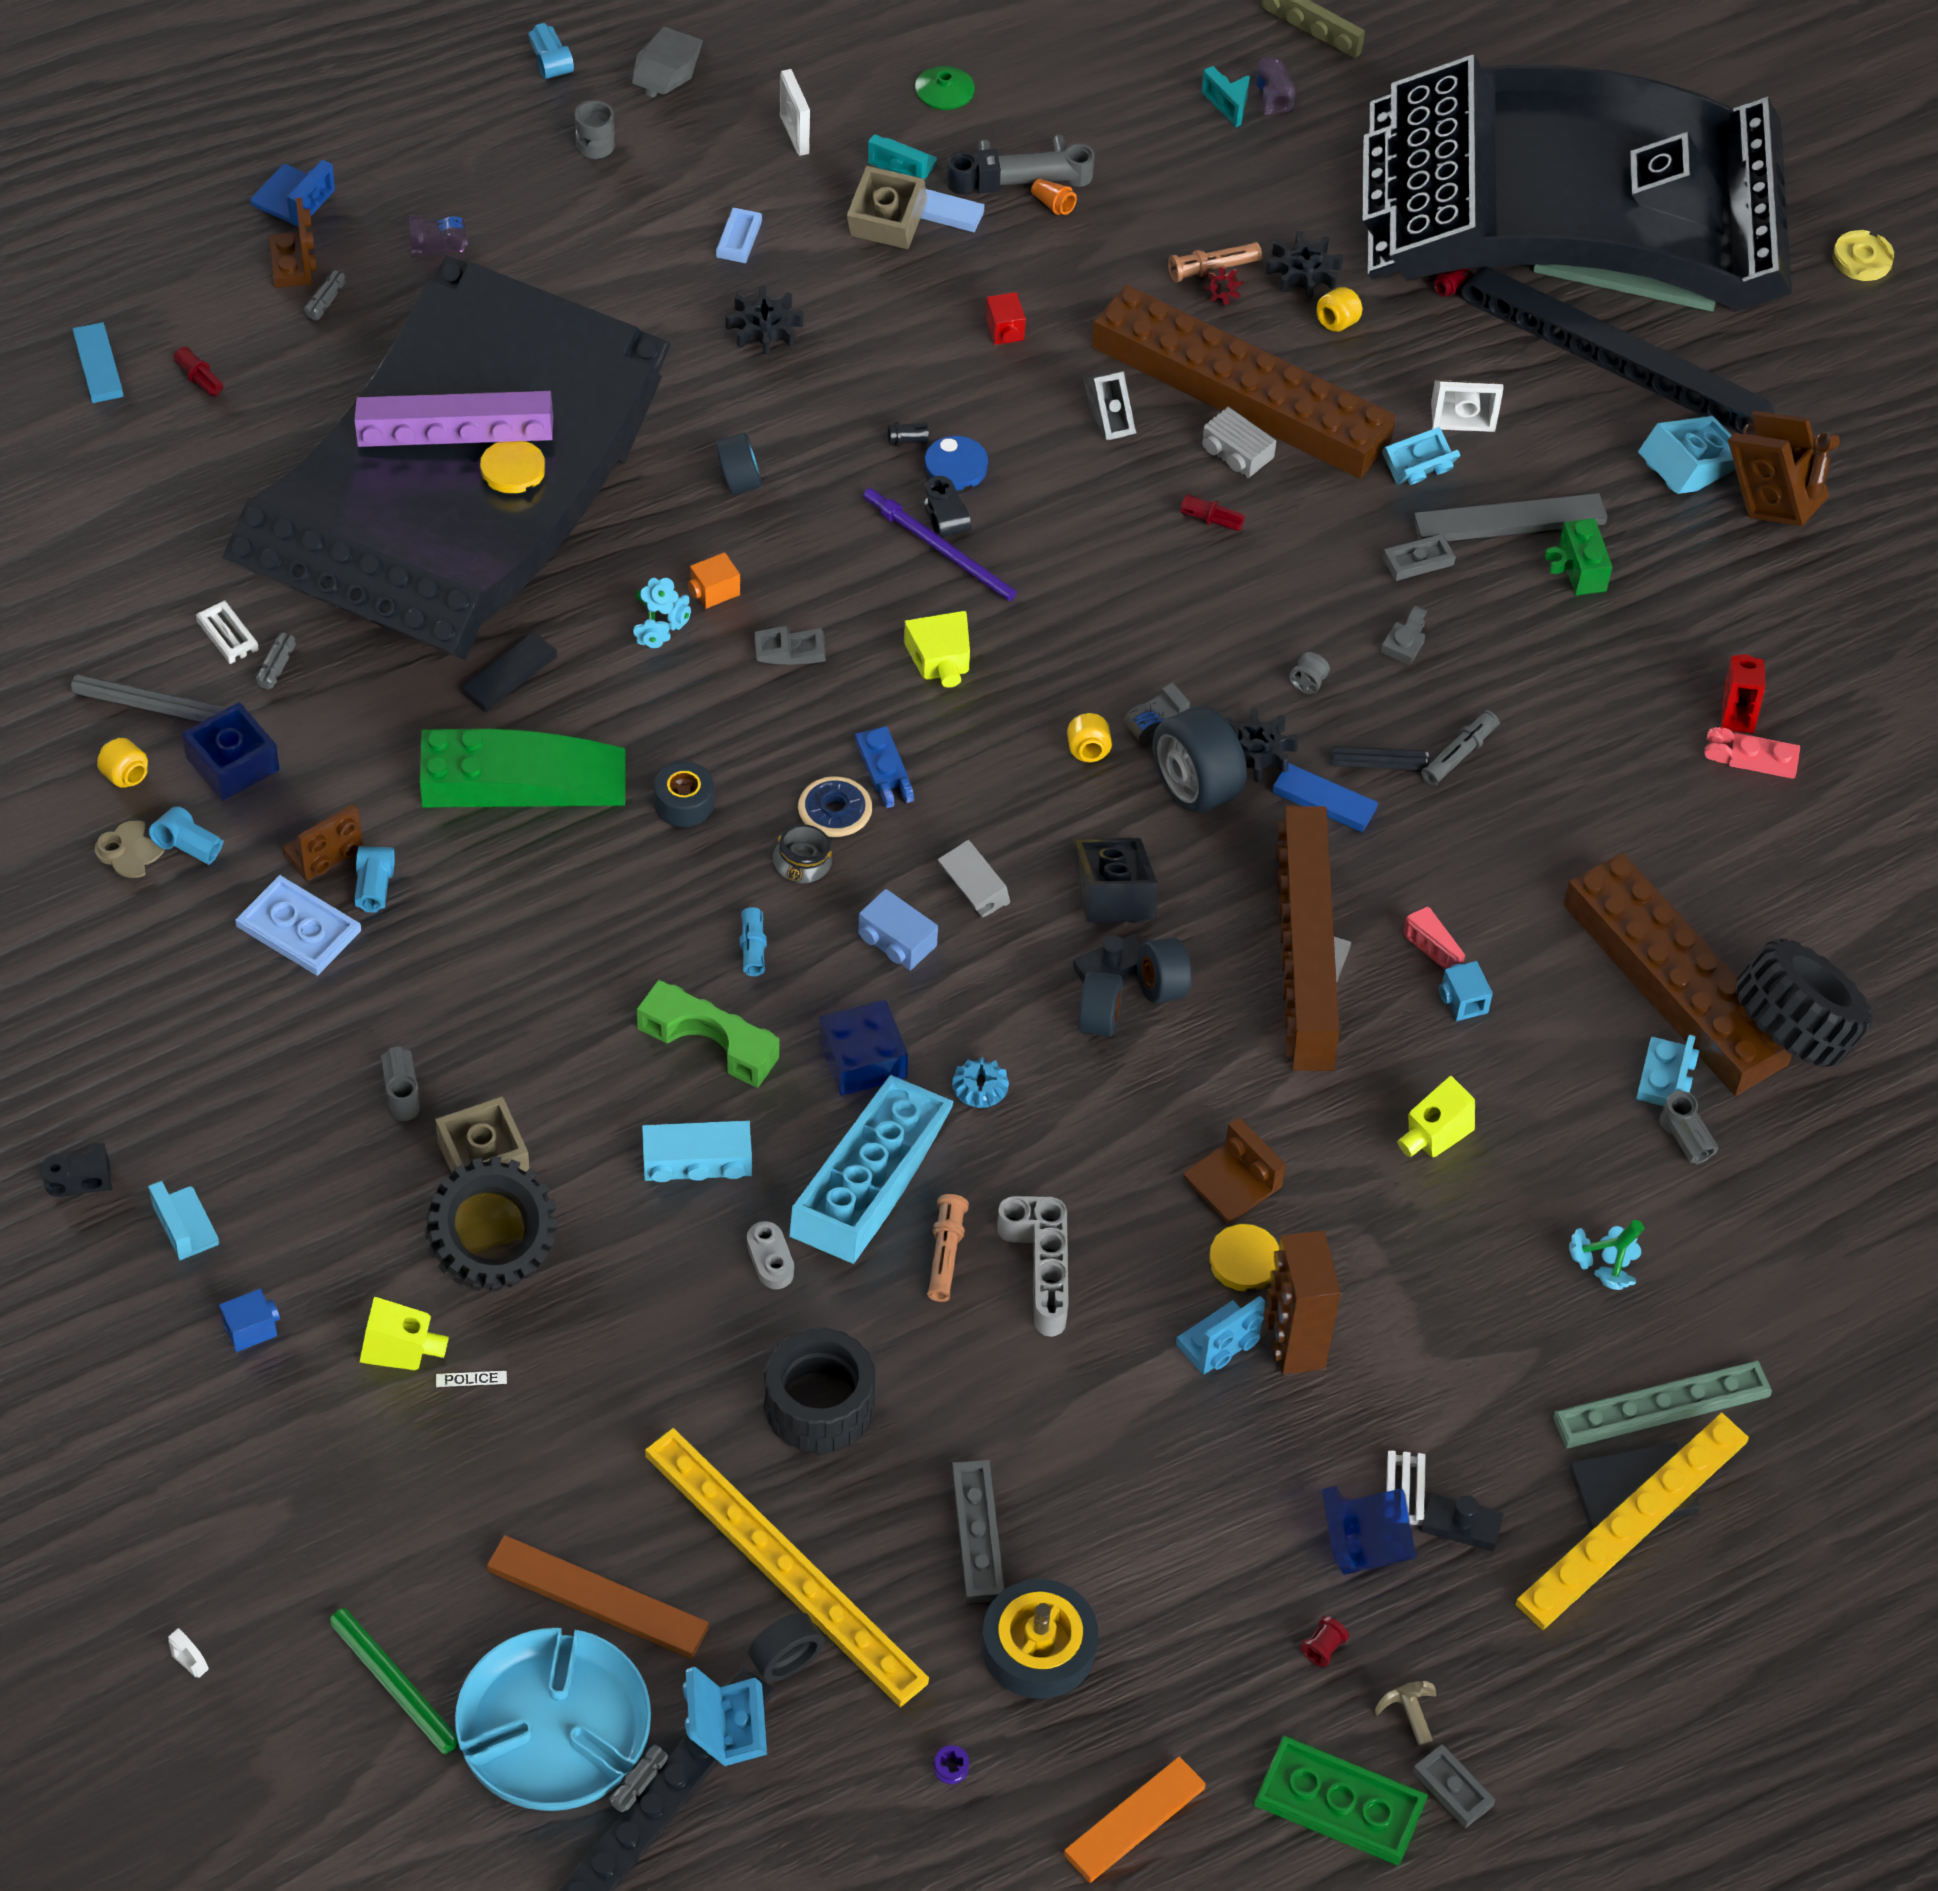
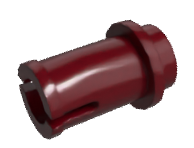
(1448, 283)

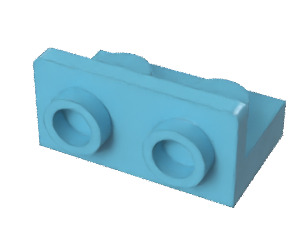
(1666, 1069)

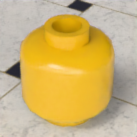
(1339, 309)
(1089, 737)
(122, 762)

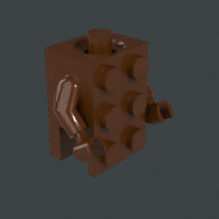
(1781, 467)

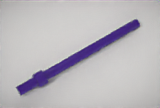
(893, 512)

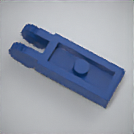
(884, 764)

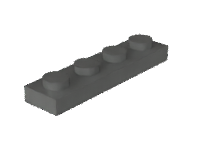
(977, 1531)

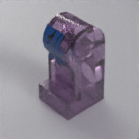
(1276, 86)
(437, 236)

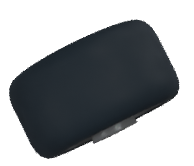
(1199, 759)

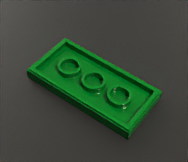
(1341, 1800)

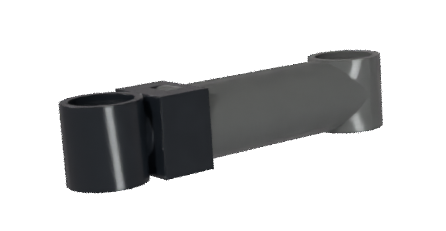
(994, 170)

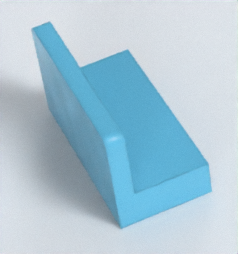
(183, 1220)

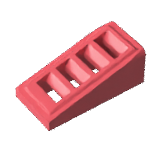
(1432, 938)

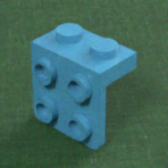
(725, 1719)

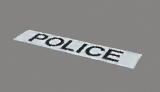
(471, 1378)

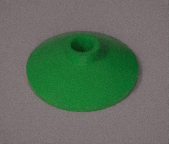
(944, 87)

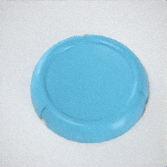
(553, 1719)

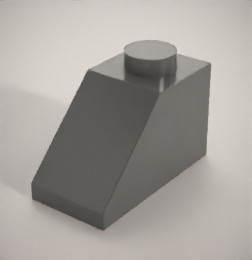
(1110, 404)

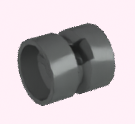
(594, 129)

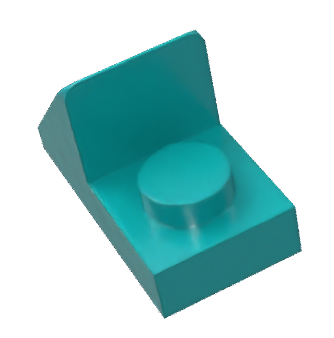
(1226, 96)

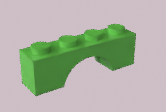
(673, 1013)

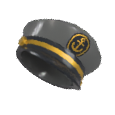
(803, 854)

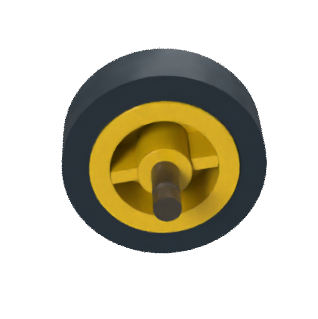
(1039, 1638)

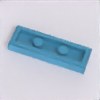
(98, 362)

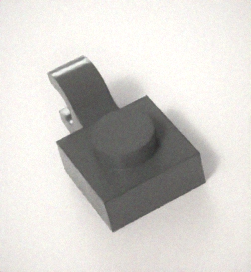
(1406, 641)

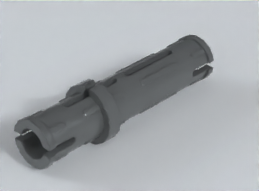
(1469, 739)

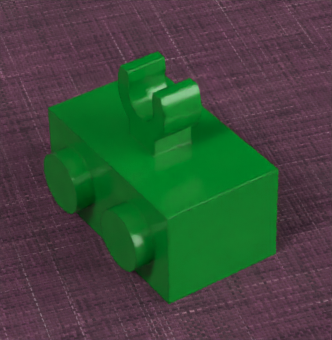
(1583, 556)

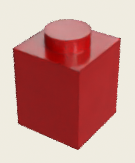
(1005, 318)

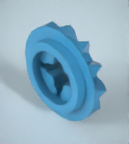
(966, 1087)

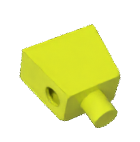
(939, 646)
(1439, 1120)
(399, 1336)

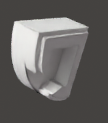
(186, 1653)

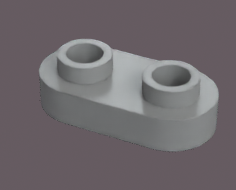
(770, 1252)

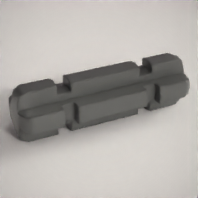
(325, 295)
(275, 661)
(638, 1778)

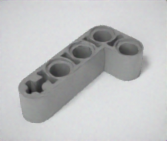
(1046, 1265)

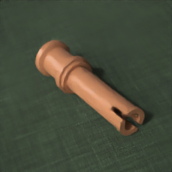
(1201, 263)
(948, 1233)

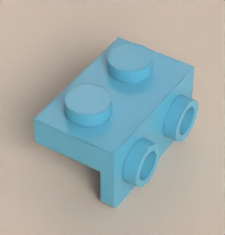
(1418, 456)

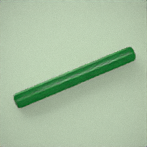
(394, 1681)

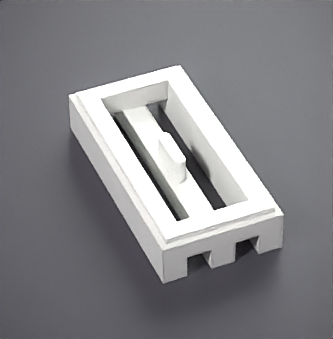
(238, 649)
(1406, 1461)

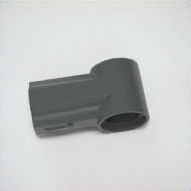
(401, 1084)
(1687, 1128)

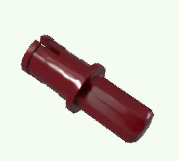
(198, 371)
(1212, 512)

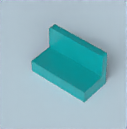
(899, 157)

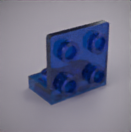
(1368, 1529)

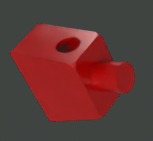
(1747, 680)

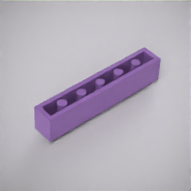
(454, 418)

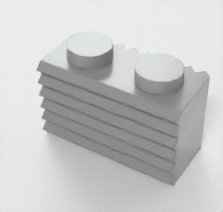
(1238, 442)

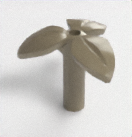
(1407, 1695)

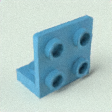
(1222, 1335)

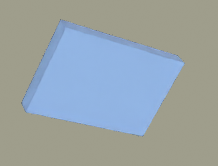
(298, 925)

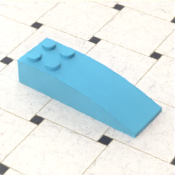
(869, 1170)

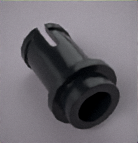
(907, 433)

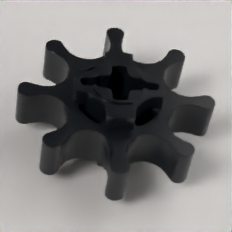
(1304, 264)
(755, 328)
(1263, 743)

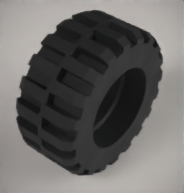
(1804, 1002)

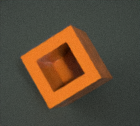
(714, 580)

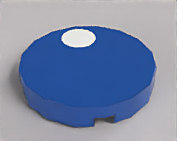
(957, 459)

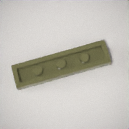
(1319, 23)

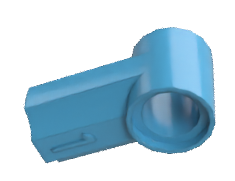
(551, 56)
(178, 830)
(373, 870)

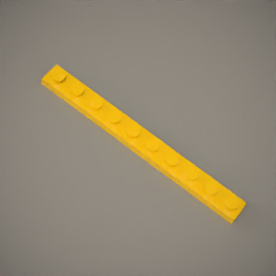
(787, 1567)

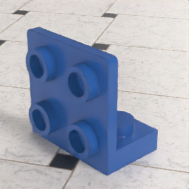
(288, 183)

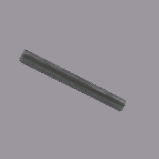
(144, 698)

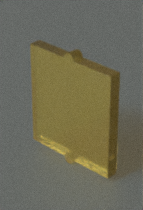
(488, 1222)

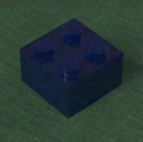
(231, 751)
(863, 1047)

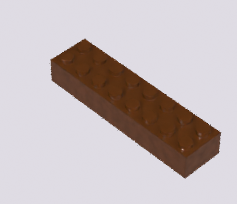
(1307, 939)
(1673, 971)

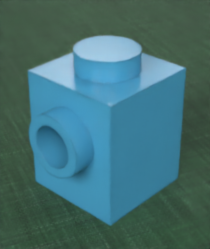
(1465, 990)

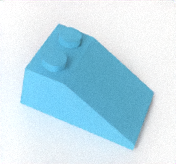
(1689, 453)

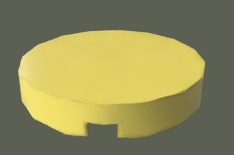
(1863, 255)

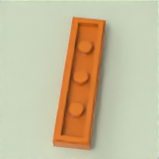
(1134, 1819)

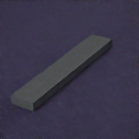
(1509, 517)

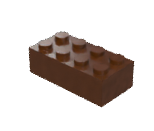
(1302, 1302)

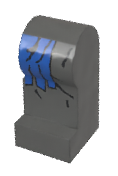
(1146, 717)

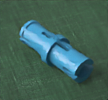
(753, 941)

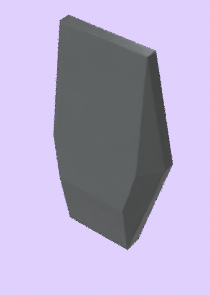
(666, 61)

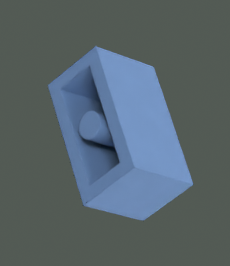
(897, 929)

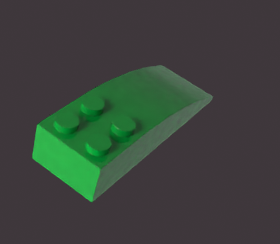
(518, 769)

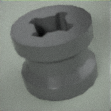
(1309, 673)

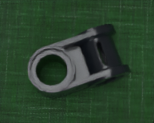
(945, 508)

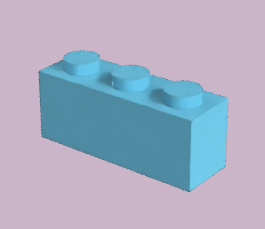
(697, 1151)

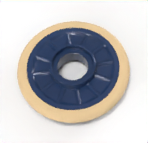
(835, 789)

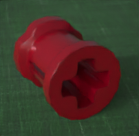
(1324, 1641)

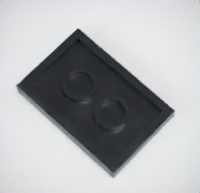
(1610, 1479)

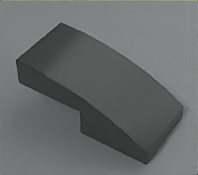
(780, 647)

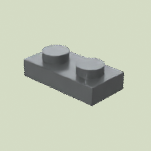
(1419, 557)
(1453, 1786)

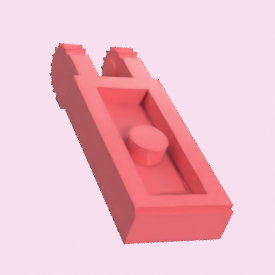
(1752, 752)

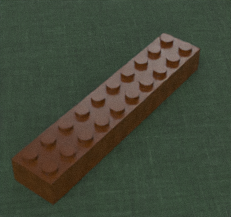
(1245, 378)

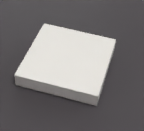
(794, 112)

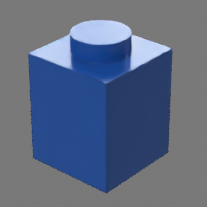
(249, 1319)

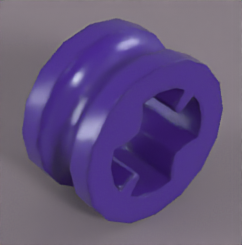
(959, 1756)

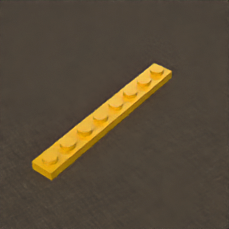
(1631, 1521)

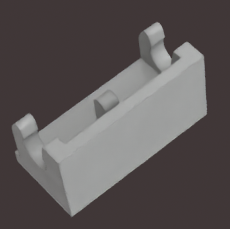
(975, 878)

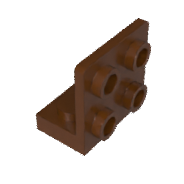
(290, 254)
(326, 843)
(1237, 1173)

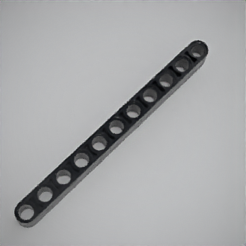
(1613, 349)

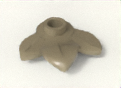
(132, 849)

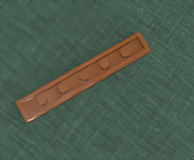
(598, 1597)

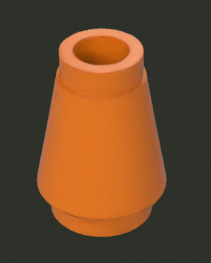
(1055, 196)

